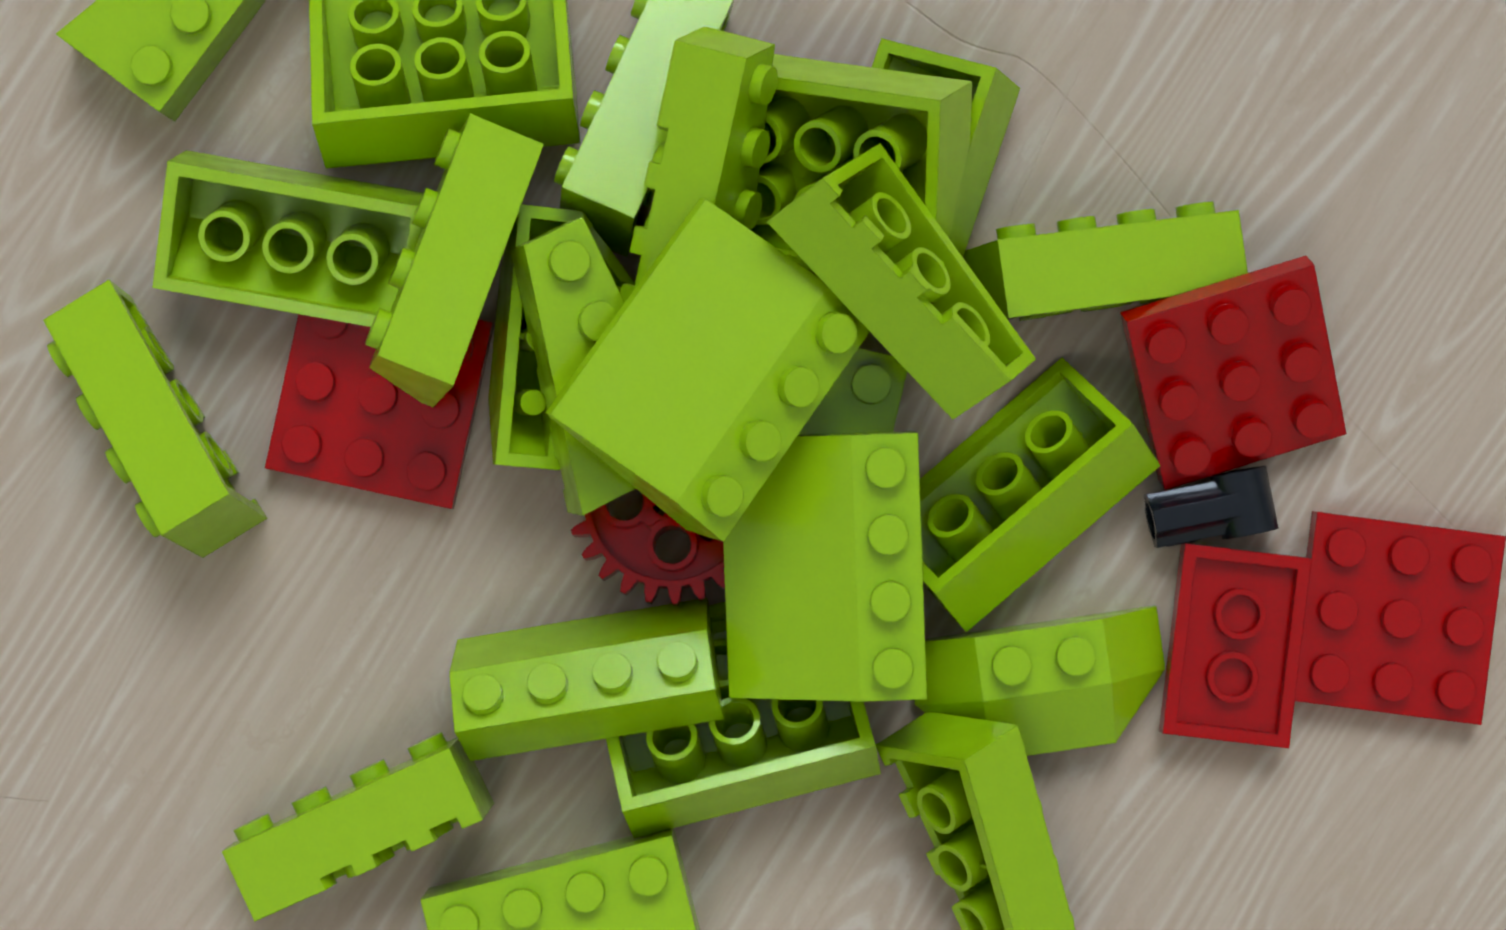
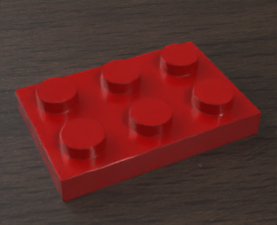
(1235, 645)

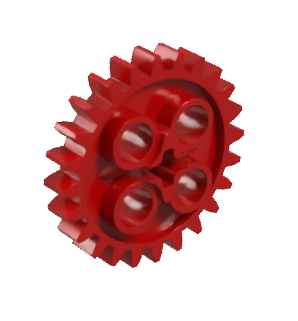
(631, 550)

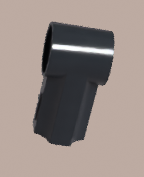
(1228, 505)

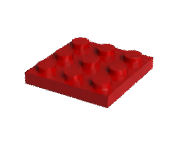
(1234, 372)
(361, 430)
(1399, 617)

